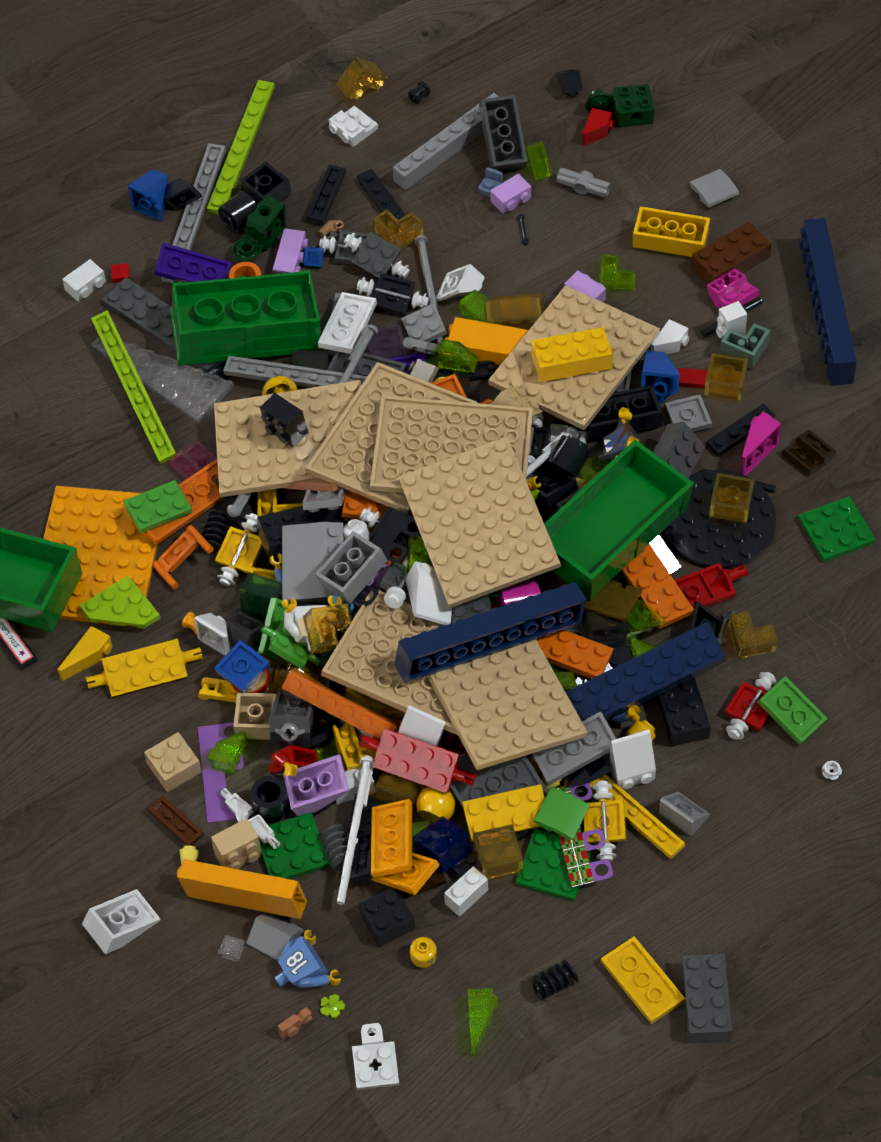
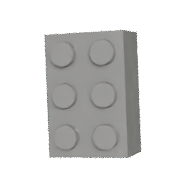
(351, 567)

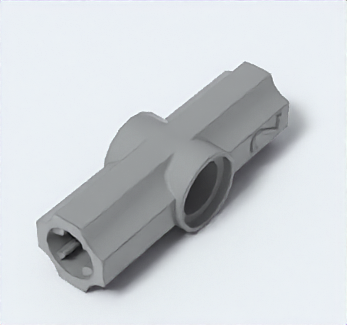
(583, 182)

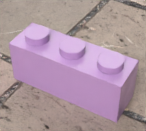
(290, 252)

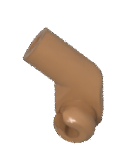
(330, 226)

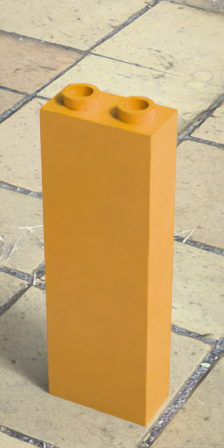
(485, 339)
(242, 888)

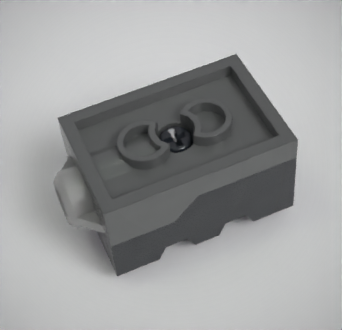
(292, 721)

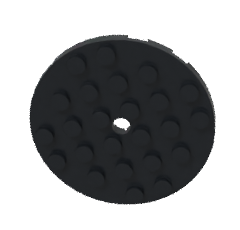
(723, 542)

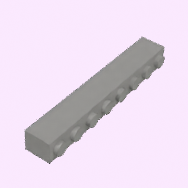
(439, 148)

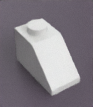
(671, 338)

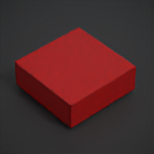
(120, 272)

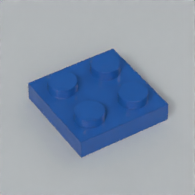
(242, 666)

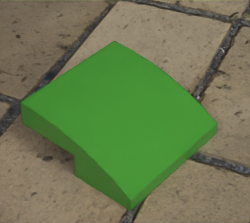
(561, 813)

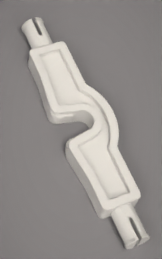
(244, 810)

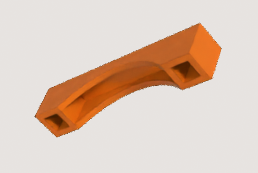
(314, 692)

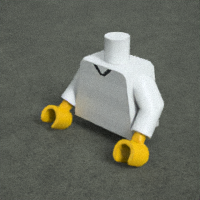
(294, 618)

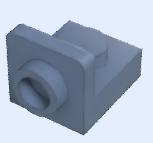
(492, 179)

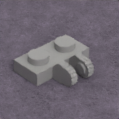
(419, 345)

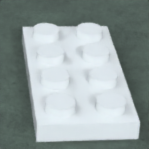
(347, 322)

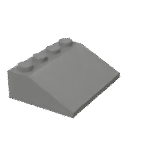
(303, 554)

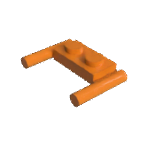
(178, 553)

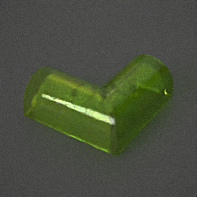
(612, 277)

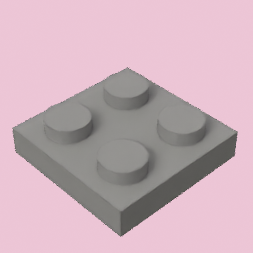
(425, 324)
(691, 411)

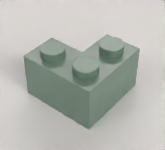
(746, 346)

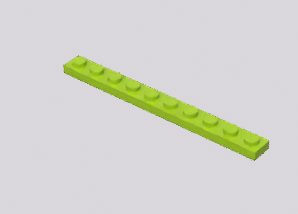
(241, 145)
(134, 387)

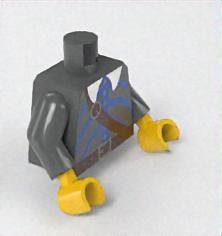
(619, 438)

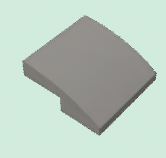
(714, 188)

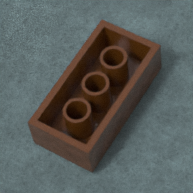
(738, 249)

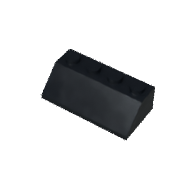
(642, 405)

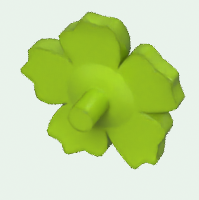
(332, 1006)

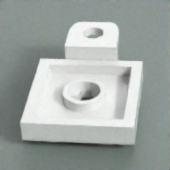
(372, 1050)

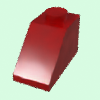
(597, 126)

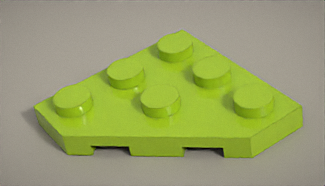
(121, 606)

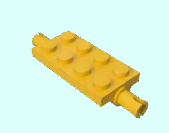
(144, 667)

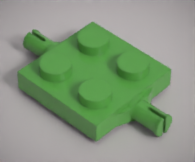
(285, 646)

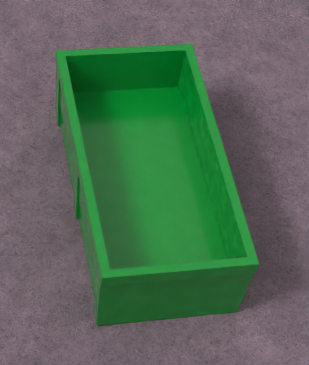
(244, 317)
(616, 517)
(35, 579)

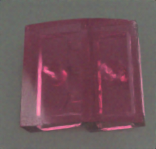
(192, 460)

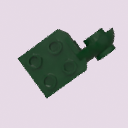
(628, 104)
(261, 230)

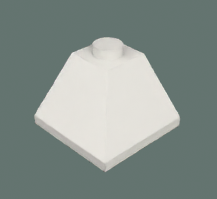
(460, 283)
(213, 632)

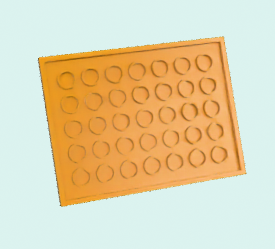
(105, 542)

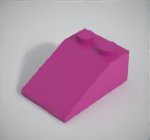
(761, 441)

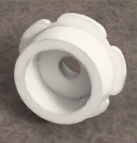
(831, 765)

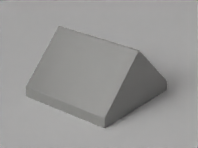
(682, 812)
(271, 934)

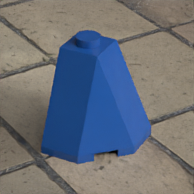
(148, 194)
(661, 374)

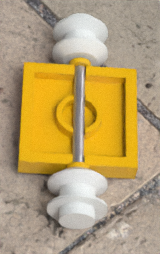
(239, 550)
(608, 817)

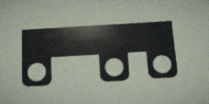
(384, 539)

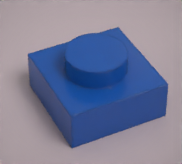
(313, 256)

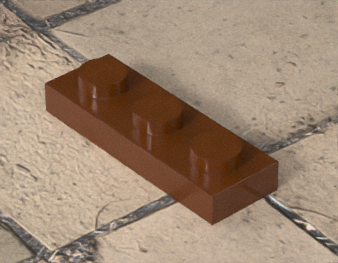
(175, 821)

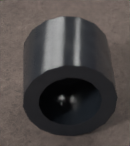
(236, 211)
(570, 455)
(270, 799)

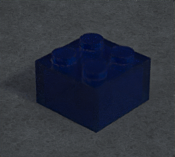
(443, 843)

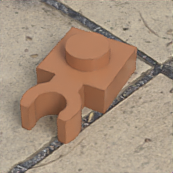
(292, 1025)

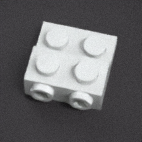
(352, 125)

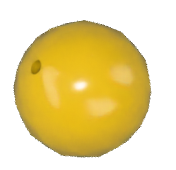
(434, 804)

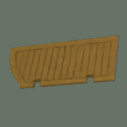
(610, 600)

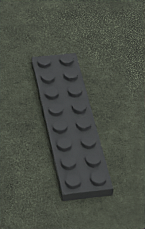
(144, 312)

